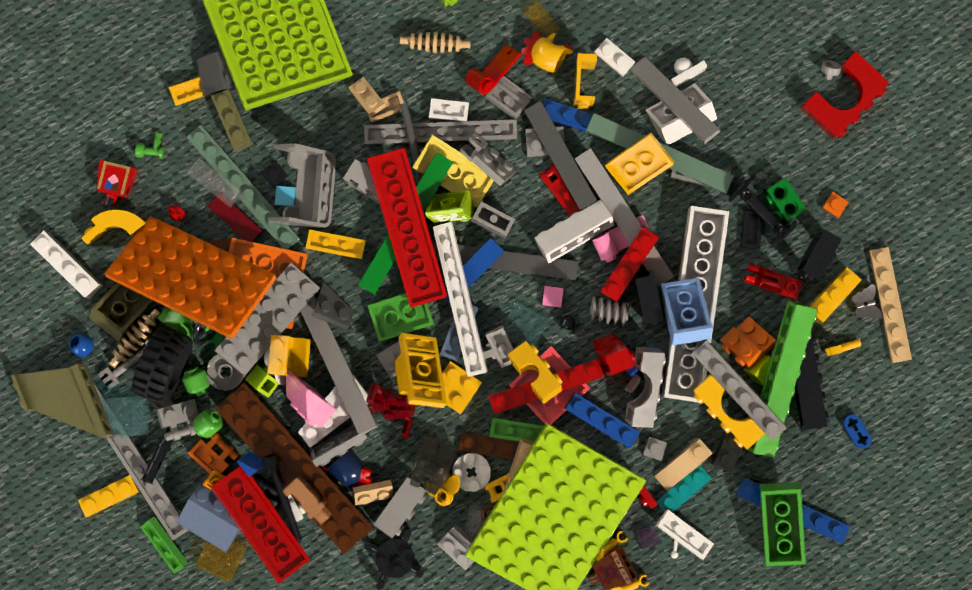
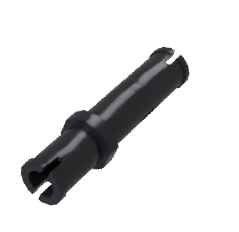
(157, 459)

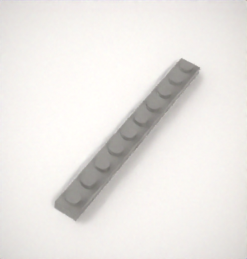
(155, 493)

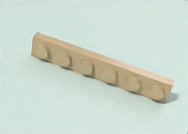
(890, 305)

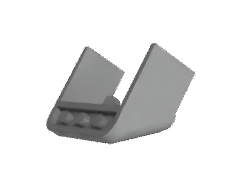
(313, 186)

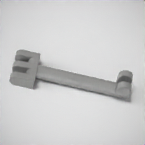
(112, 375)

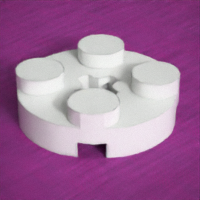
(482, 469)

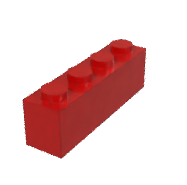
(630, 263)

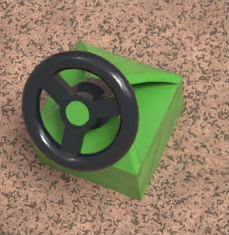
(186, 326)

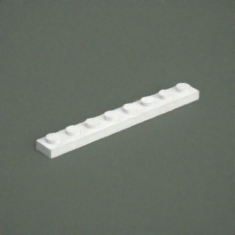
(460, 299)

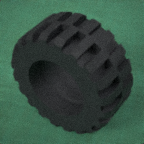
(162, 365)

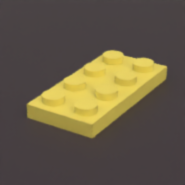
(462, 174)

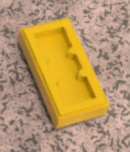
(186, 91)

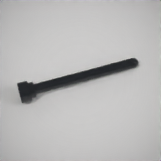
(271, 462)

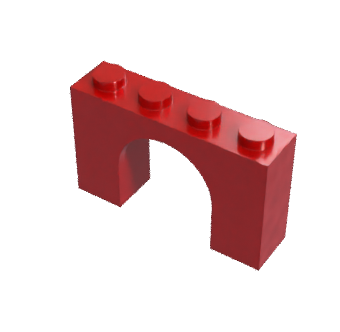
(869, 85)

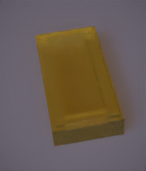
(541, 19)

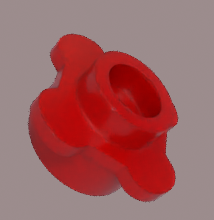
(176, 213)

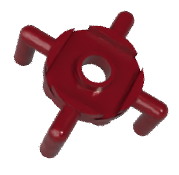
(391, 406)

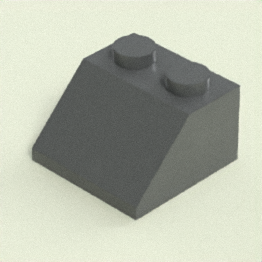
(214, 74)

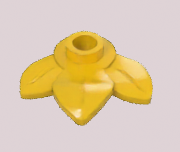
(450, 487)

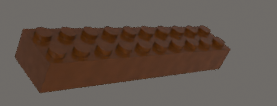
(267, 435)

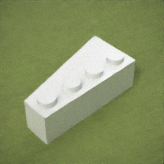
(314, 433)

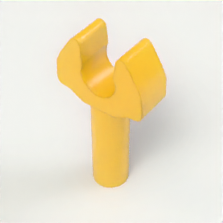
(842, 347)

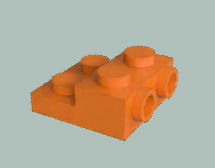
(747, 343)

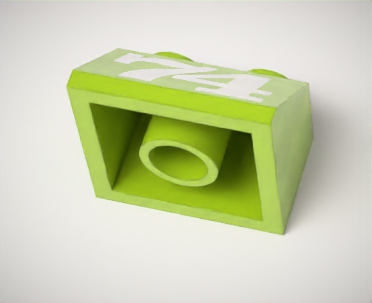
(451, 207)

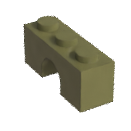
(231, 120)

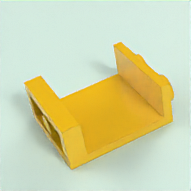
(583, 61)
(289, 354)

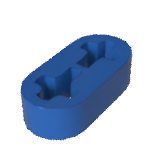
(853, 434)

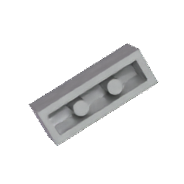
(400, 508)

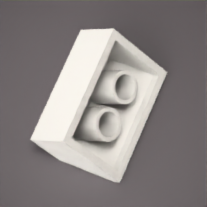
(669, 125)

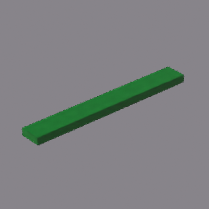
(385, 255)

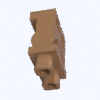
(309, 499)

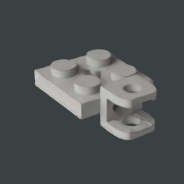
(488, 160)

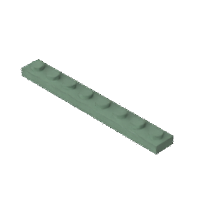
(250, 195)

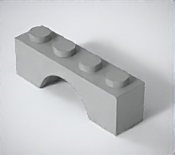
(642, 410)

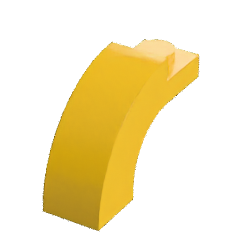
(112, 219)

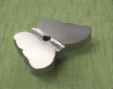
(866, 296)

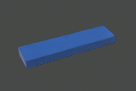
(480, 263)

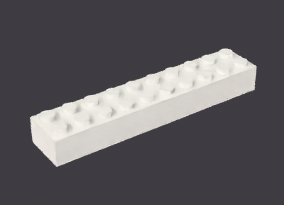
(703, 260)

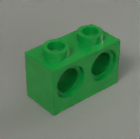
(789, 197)

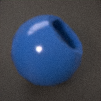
(81, 345)

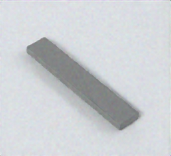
(675, 100)

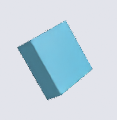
(285, 196)

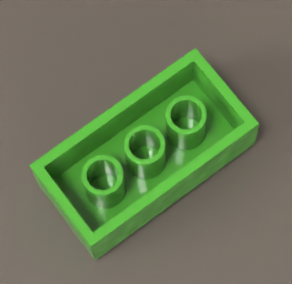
(782, 524)

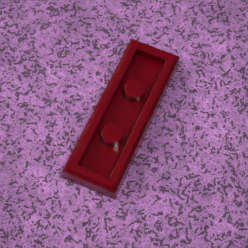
(235, 220)

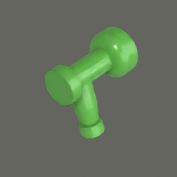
(157, 150)

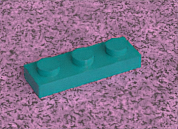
(683, 489)

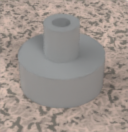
(830, 69)

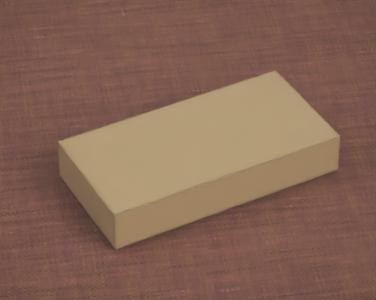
(392, 107)

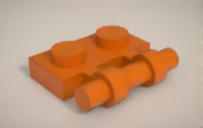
(209, 458)

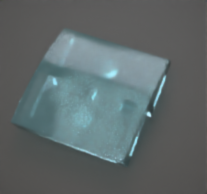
(128, 416)

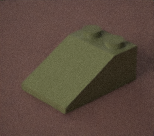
(119, 310)

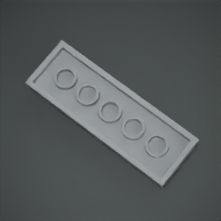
(270, 317)

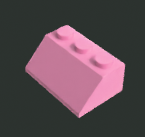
(307, 400)

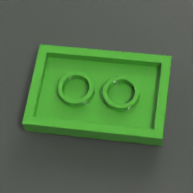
(396, 317)

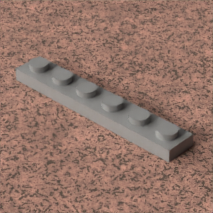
(739, 390)

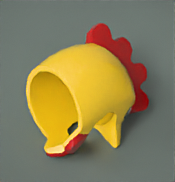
(544, 53)

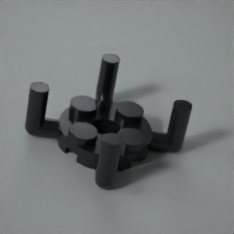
(391, 569)

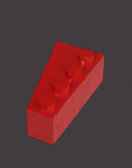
(613, 354)

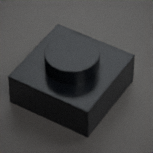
(274, 175)

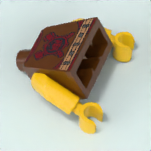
(614, 568)

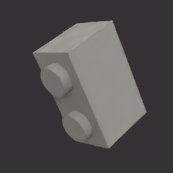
(493, 220)

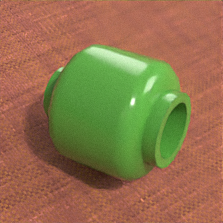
(195, 380)
(207, 423)

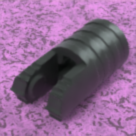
(267, 487)

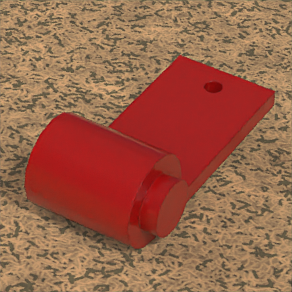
(493, 73)

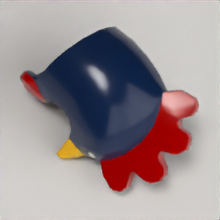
(349, 470)

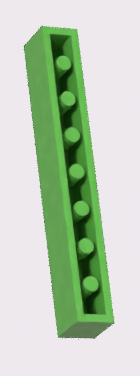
(785, 368)

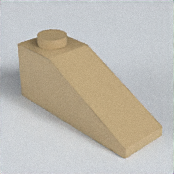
(683, 464)

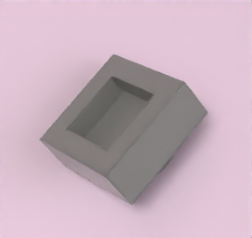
(655, 448)

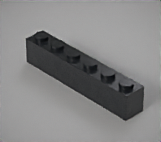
(808, 391)

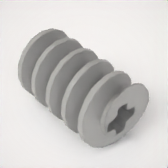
(609, 311)

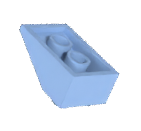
(686, 311)

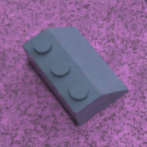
(208, 519)

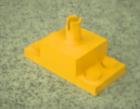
(420, 371)

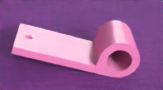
(611, 242)

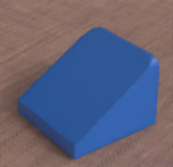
(250, 463)

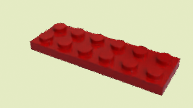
(260, 524)

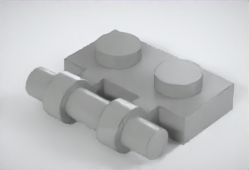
(177, 414)

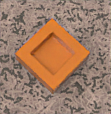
(835, 205)

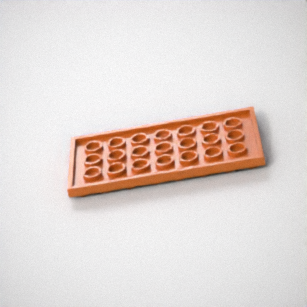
(191, 276)

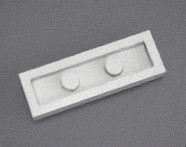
(684, 534)

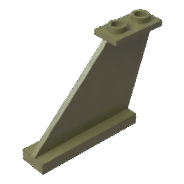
(65, 396)

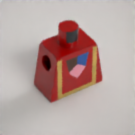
(115, 181)

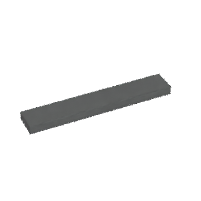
(560, 155)

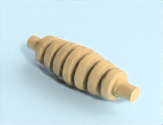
(412, 40)
(134, 338)

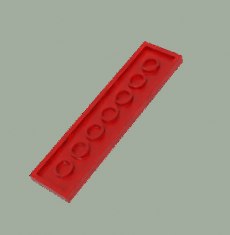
(407, 227)

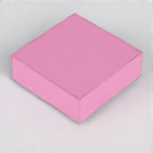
(552, 296)

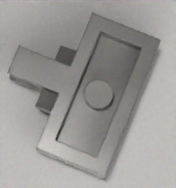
(498, 346)

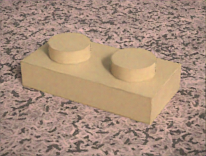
(367, 97)
(372, 492)

